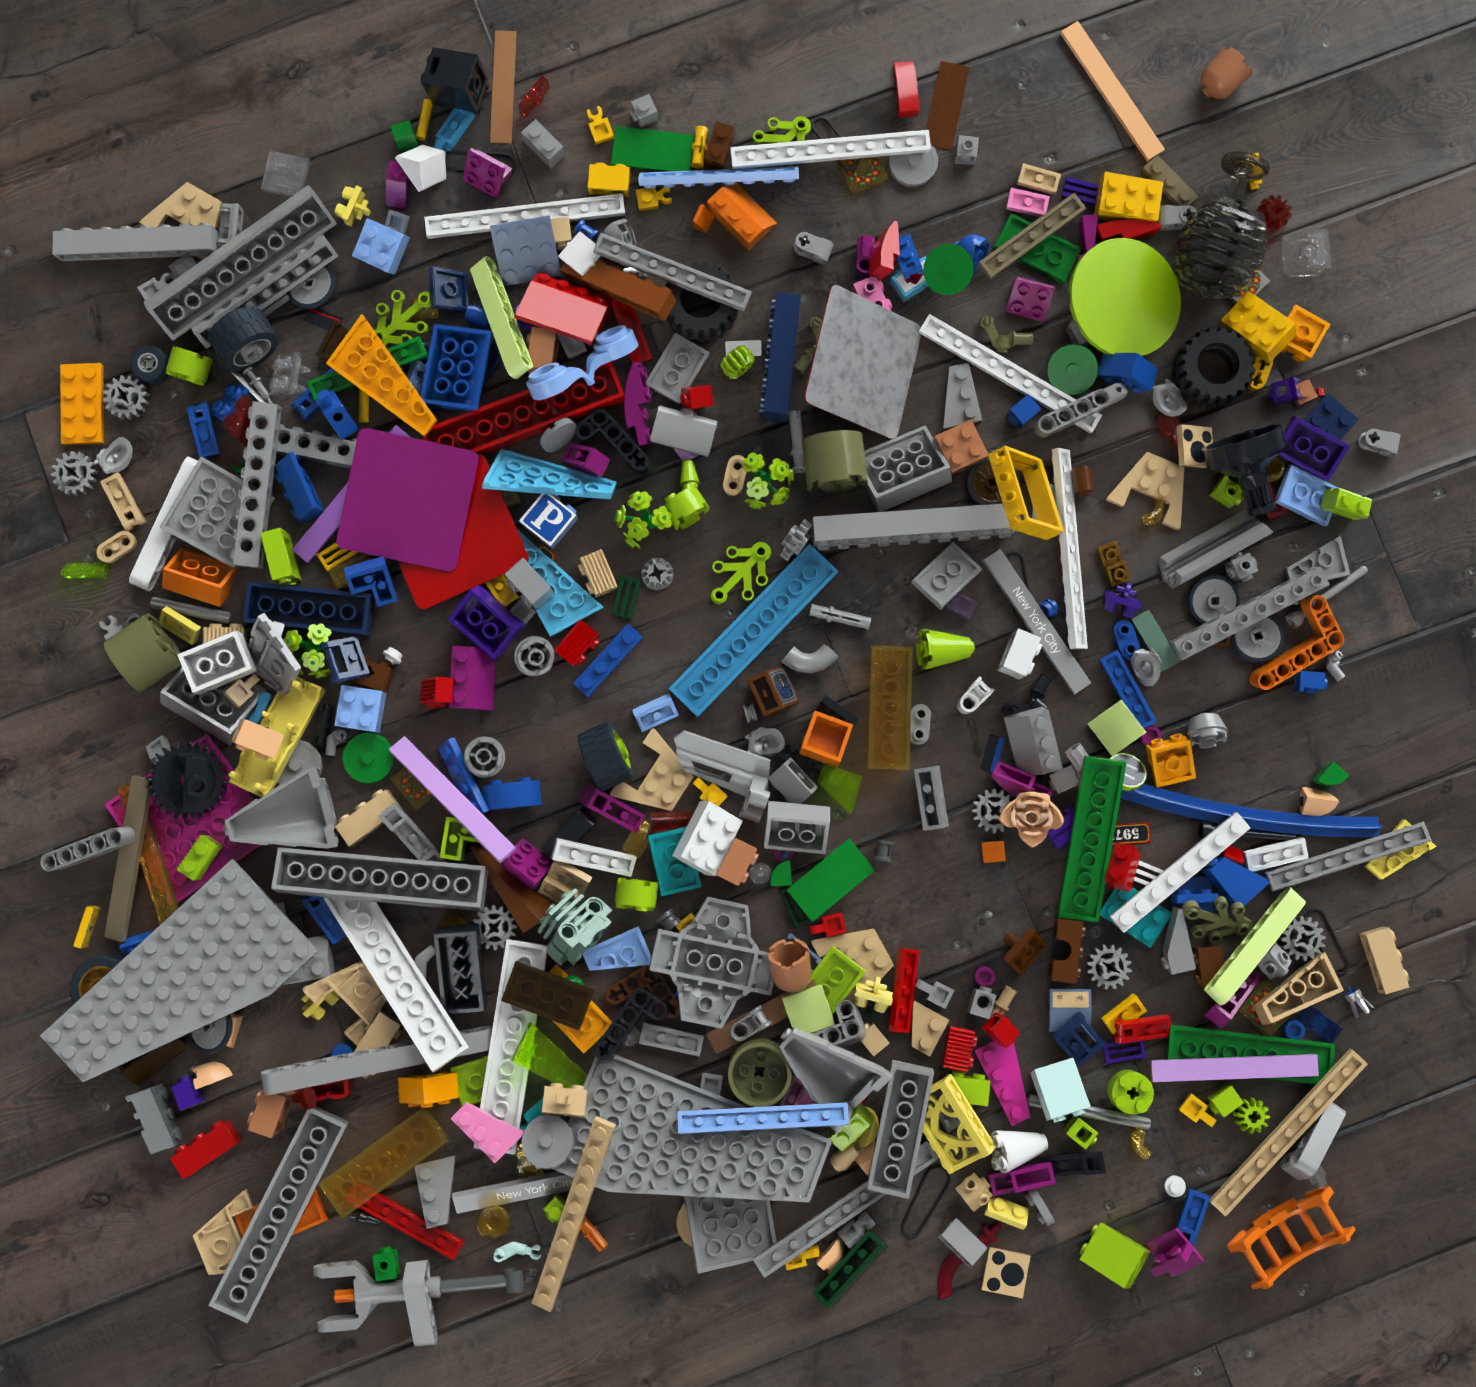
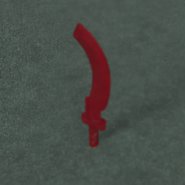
(952, 1262)

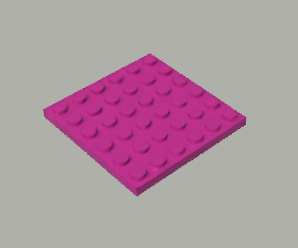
(178, 835)

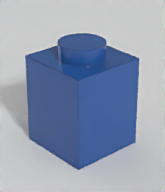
(1023, 412)

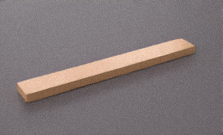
(1112, 91)

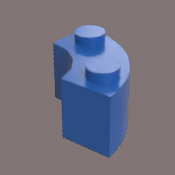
(512, 795)

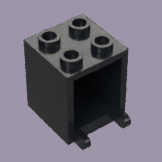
(455, 79)

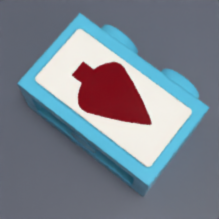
(910, 286)

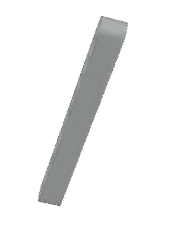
(360, 1063)

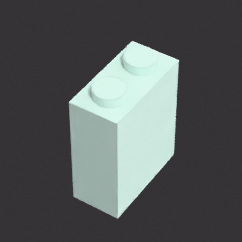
(1060, 1090)

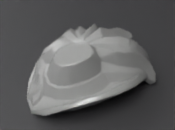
(1168, 399)
(115, 457)
(1146, 666)
(765, 742)

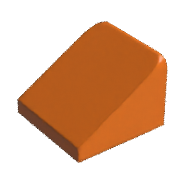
(703, 219)
(993, 851)

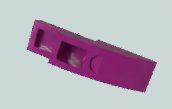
(636, 396)

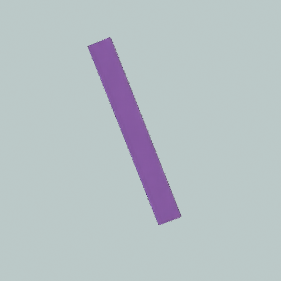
(327, 522)

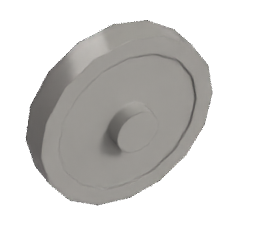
(914, 168)
(303, 757)
(548, 1141)

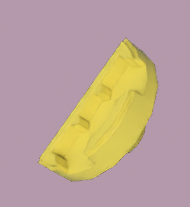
(869, 1135)

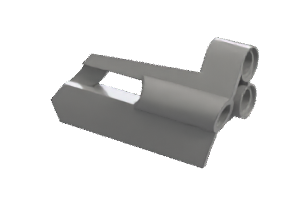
(743, 771)

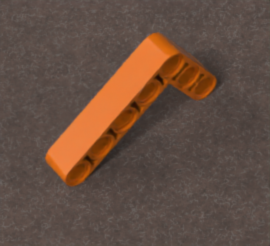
(1303, 649)

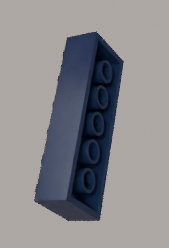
(781, 351)
(306, 606)

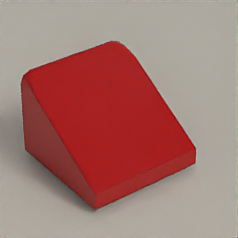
(1233, 854)

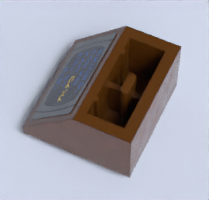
(773, 690)

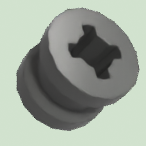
(668, 920)

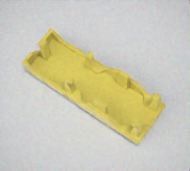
(288, 716)

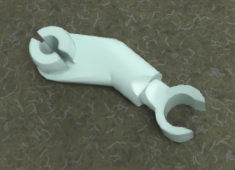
(513, 1248)

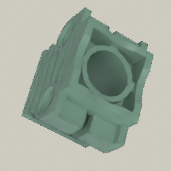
(574, 927)

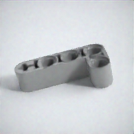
(845, 1026)
(1314, 1144)
(419, 1303)

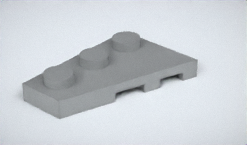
(961, 397)
(1329, 557)
(435, 1189)

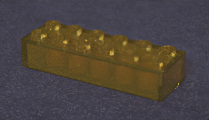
(889, 708)
(384, 1161)

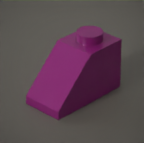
(397, 187)
(586, 459)

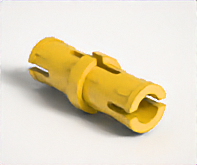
(699, 147)

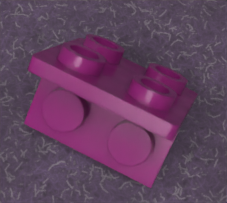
(485, 172)
(1030, 299)
(527, 864)
(1173, 1254)

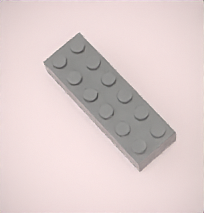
(900, 1129)

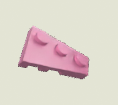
(487, 1132)

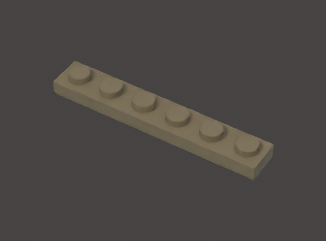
(1032, 236)

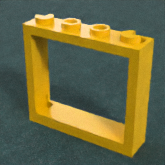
(1003, 464)

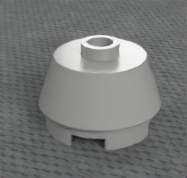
(534, 656)
(1206, 730)
(484, 757)

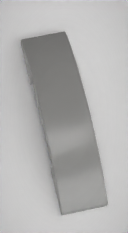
(410, 834)

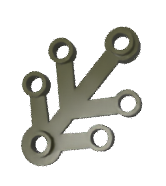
(1240, 925)

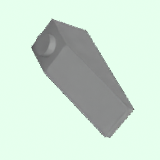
(1177, 947)

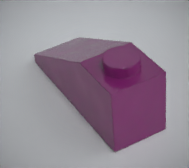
(611, 808)
(1223, 1014)

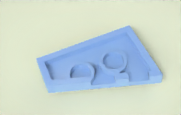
(620, 951)

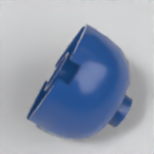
(976, 247)

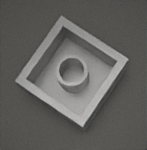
(529, 583)

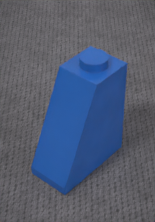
(1234, 880)

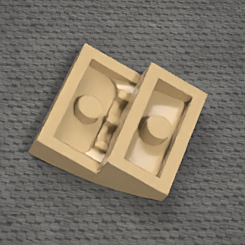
(563, 878)

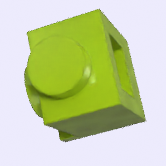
(1221, 494)
(1089, 1136)
(555, 1208)

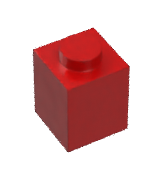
(696, 396)
(1001, 1030)

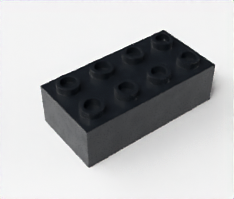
(460, 968)

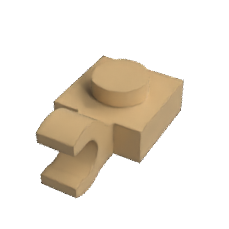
(240, 691)

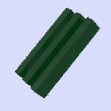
(622, 614)
(803, 921)

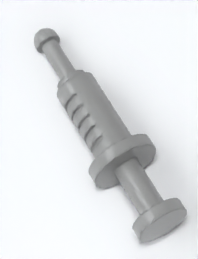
(256, 382)

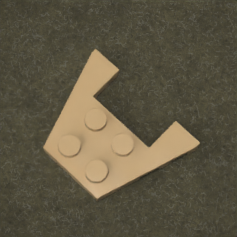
(186, 206)
(1158, 480)
(663, 783)
(864, 949)
(358, 990)
(220, 1235)

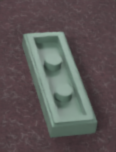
(1154, 638)

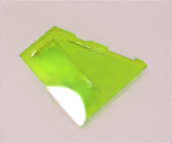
(840, 785)

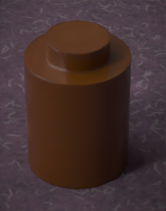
(1082, 481)

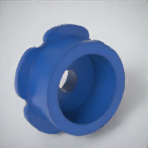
(1049, 607)

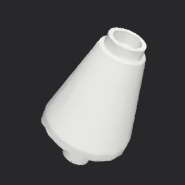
(1016, 1148)

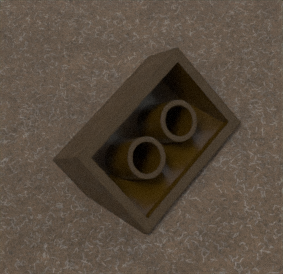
(144, 1066)

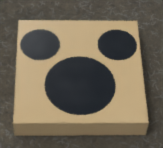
(1190, 442)
(1005, 1272)

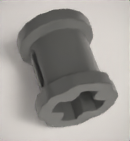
(884, 851)

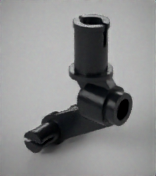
(1036, 700)

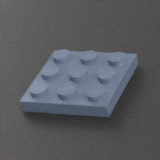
(525, 250)

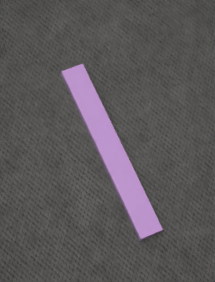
(452, 799)
(1234, 1068)

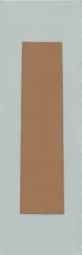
(503, 87)
(773, 1011)

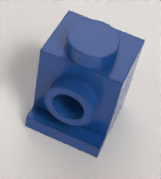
(1309, 682)

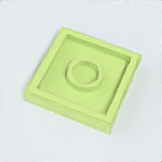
(1116, 727)
(809, 1009)

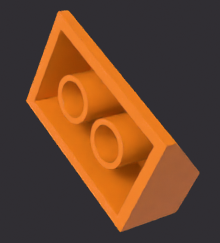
(740, 215)
(199, 576)

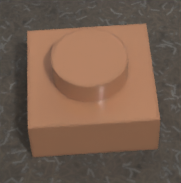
(1307, 391)

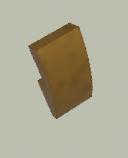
(1112, 563)

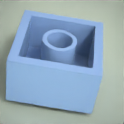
(380, 246)
(360, 709)

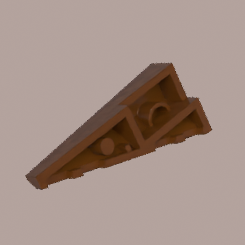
(523, 903)

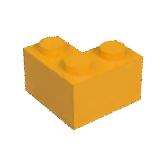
(428, 1089)

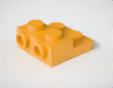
(1309, 334)
(1171, 760)

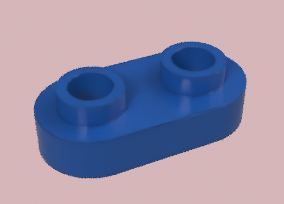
(1124, 640)

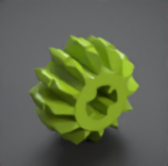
(737, 362)
(1253, 1123)

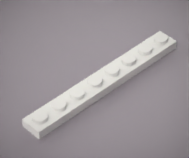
(1179, 872)

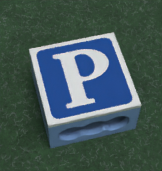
(549, 519)

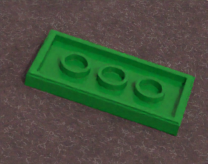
(652, 149)
(1051, 257)
(830, 880)

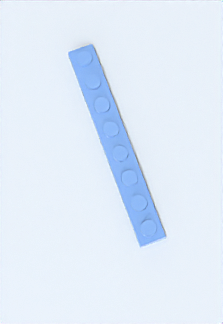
(710, 177)
(763, 1118)

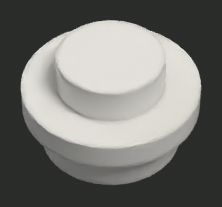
(392, 656)
(1174, 1186)

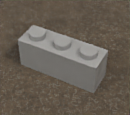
(931, 798)

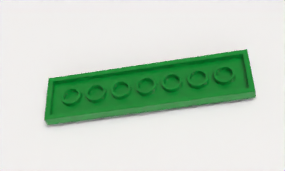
(1091, 838)
(1195, 1042)

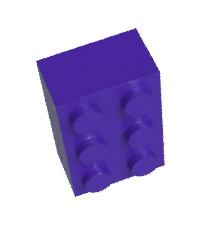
(1312, 448)
(486, 622)

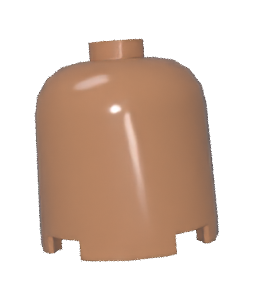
(1224, 74)
(790, 965)

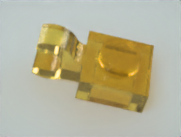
(636, 842)
(525, 1167)

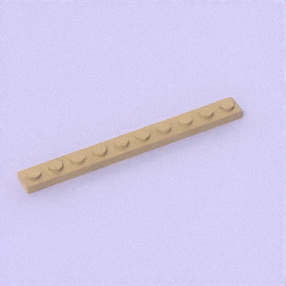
(1288, 1132)
(573, 1213)

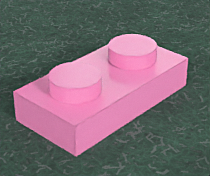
(1027, 202)

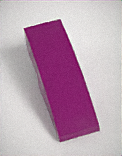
(1017, 781)
(1021, 1178)

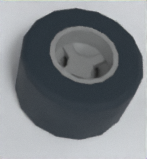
(144, 359)

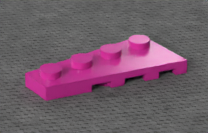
(1004, 1073)

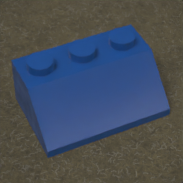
(298, 488)

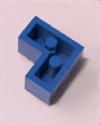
(1128, 369)
(372, 575)

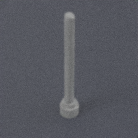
(1296, 618)

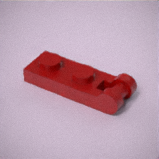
(1142, 1029)

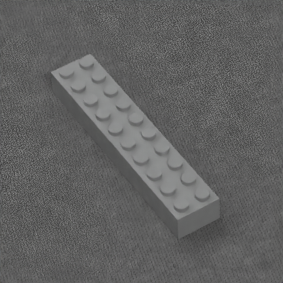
(240, 263)
(910, 525)
(380, 879)
(278, 1214)

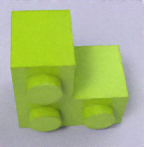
(455, 840)

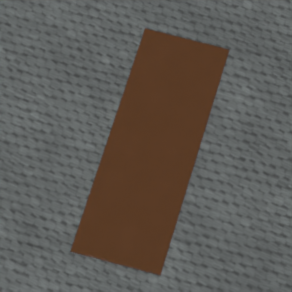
(946, 104)

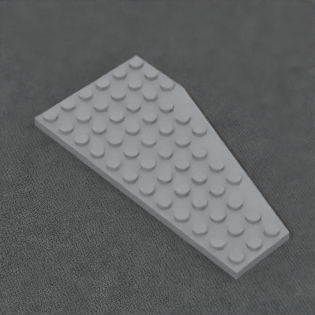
(195, 968)
(656, 1160)

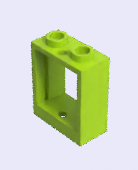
(281, 557)

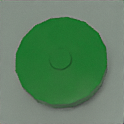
(948, 269)
(1072, 369)
(368, 758)

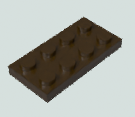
(547, 995)

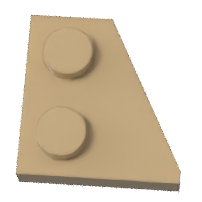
(926, 1028)

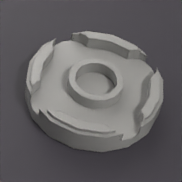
(558, 436)

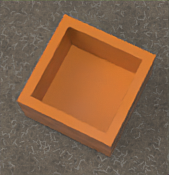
(825, 739)

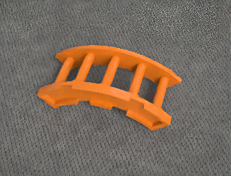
(1277, 1217)

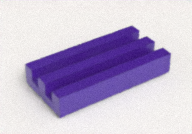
(1080, 183)
(1106, 1052)

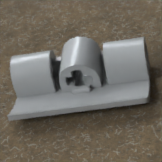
(683, 430)

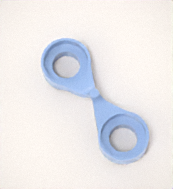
(556, 378)

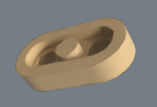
(734, 476)
(117, 546)

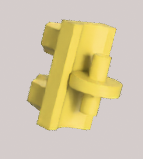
(356, 207)
(875, 992)
(315, 1010)

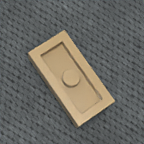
(1038, 179)

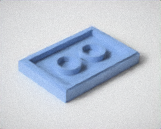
(1303, 494)

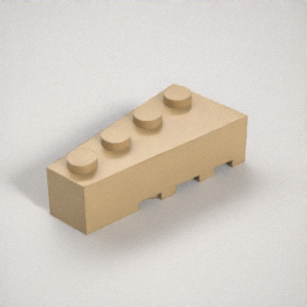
(1303, 988)

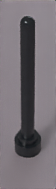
(1206, 827)

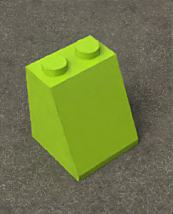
(1114, 1255)

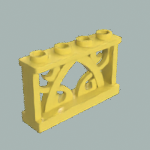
(937, 1139)

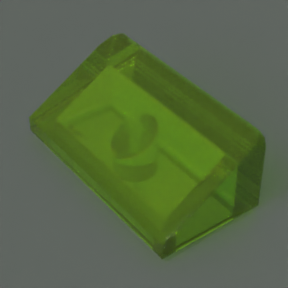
(85, 570)

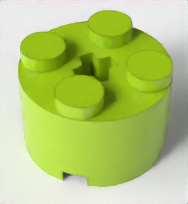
(188, 366)
(686, 506)
(636, 893)
(1133, 1103)

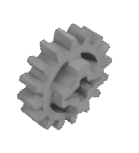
(135, 397)
(68, 480)
(796, 540)
(983, 801)
(502, 933)
(1311, 935)
(1113, 960)

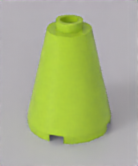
(941, 648)

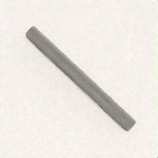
(1105, 1115)

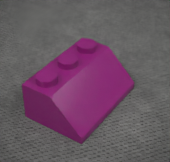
(473, 679)

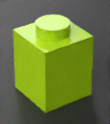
(1224, 1100)

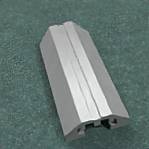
(1211, 548)

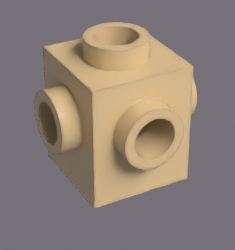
(974, 1191)

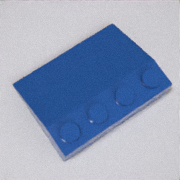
(455, 368)

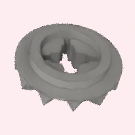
(653, 582)

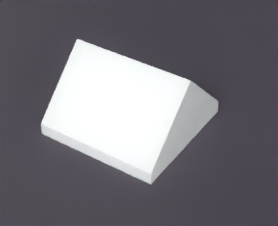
(423, 166)

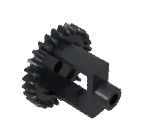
(201, 780)

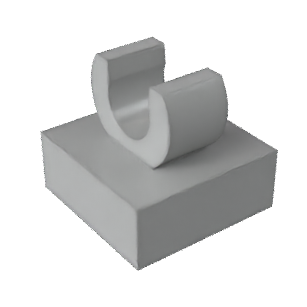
(949, 1122)

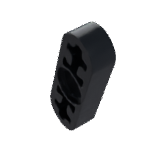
(811, 775)

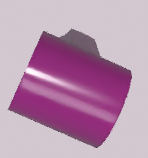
(864, 250)

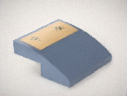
(1066, 1003)

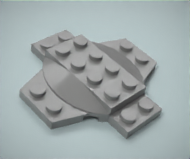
(713, 962)

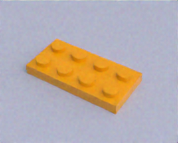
(82, 403)
(593, 1026)

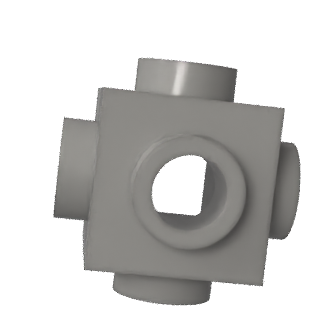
(1236, 571)
(1275, 962)

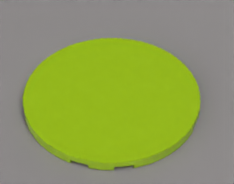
(1124, 297)

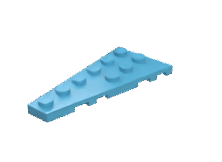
(531, 475)
(570, 600)

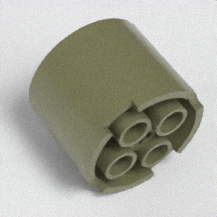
(834, 461)
(143, 652)
(755, 1088)

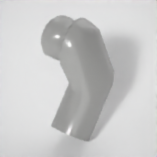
(1333, 663)
(333, 740)

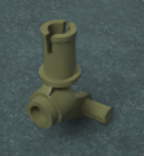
(1004, 342)
(807, 358)

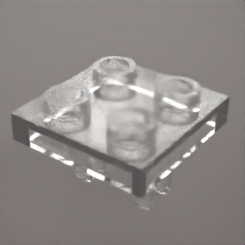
(285, 174)
(286, 374)

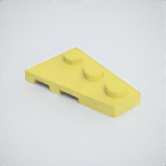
(1389, 864)

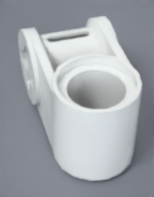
(976, 693)

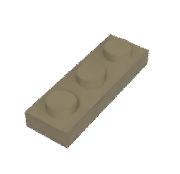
(1173, 185)

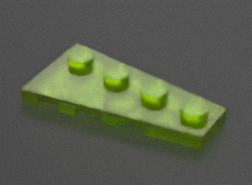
(543, 1058)

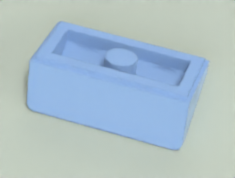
(655, 712)

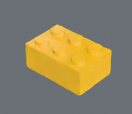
(1127, 198)
(1260, 325)

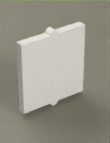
(579, 254)

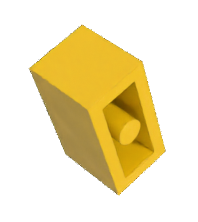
(608, 179)

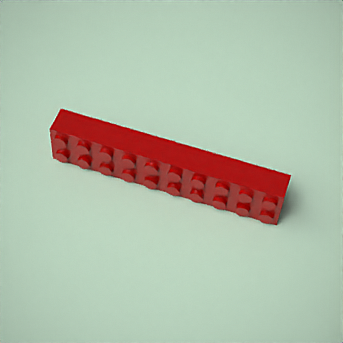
(523, 417)

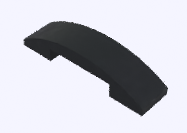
(1073, 1163)

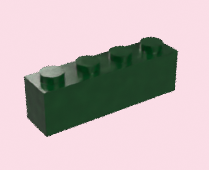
(850, 1269)

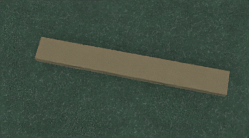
(128, 861)

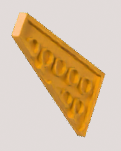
(372, 368)

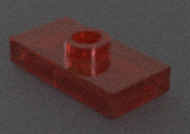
(534, 96)
(669, 820)

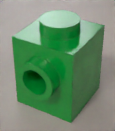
(386, 1263)

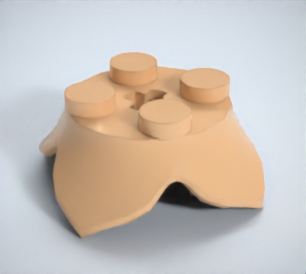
(1032, 827)

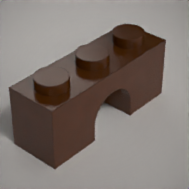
(1067, 968)

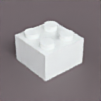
(1019, 654)

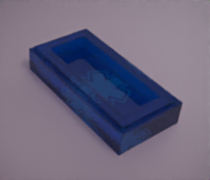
(1319, 1024)

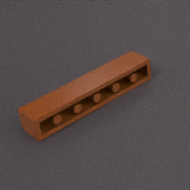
(625, 288)

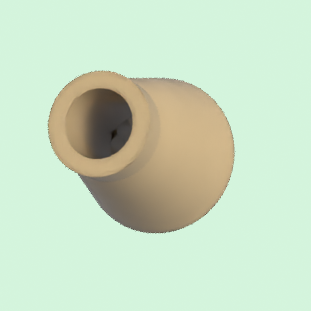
(842, 1160)

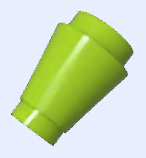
(688, 474)

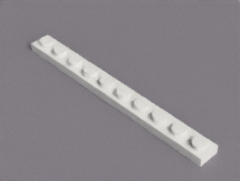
(830, 149)
(480, 220)
(1002, 369)
(1069, 549)

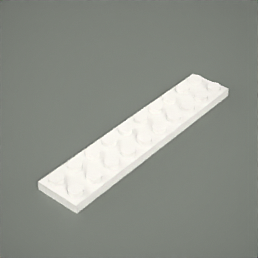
(399, 980)
(504, 1080)

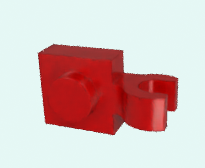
(831, 925)

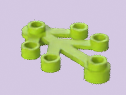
(785, 125)
(399, 320)
(743, 570)

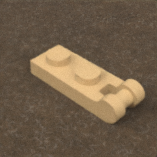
(122, 501)

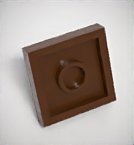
(1023, 950)

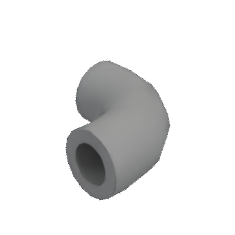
(811, 662)

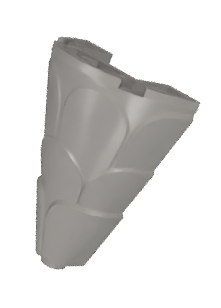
(288, 815)
(830, 1071)

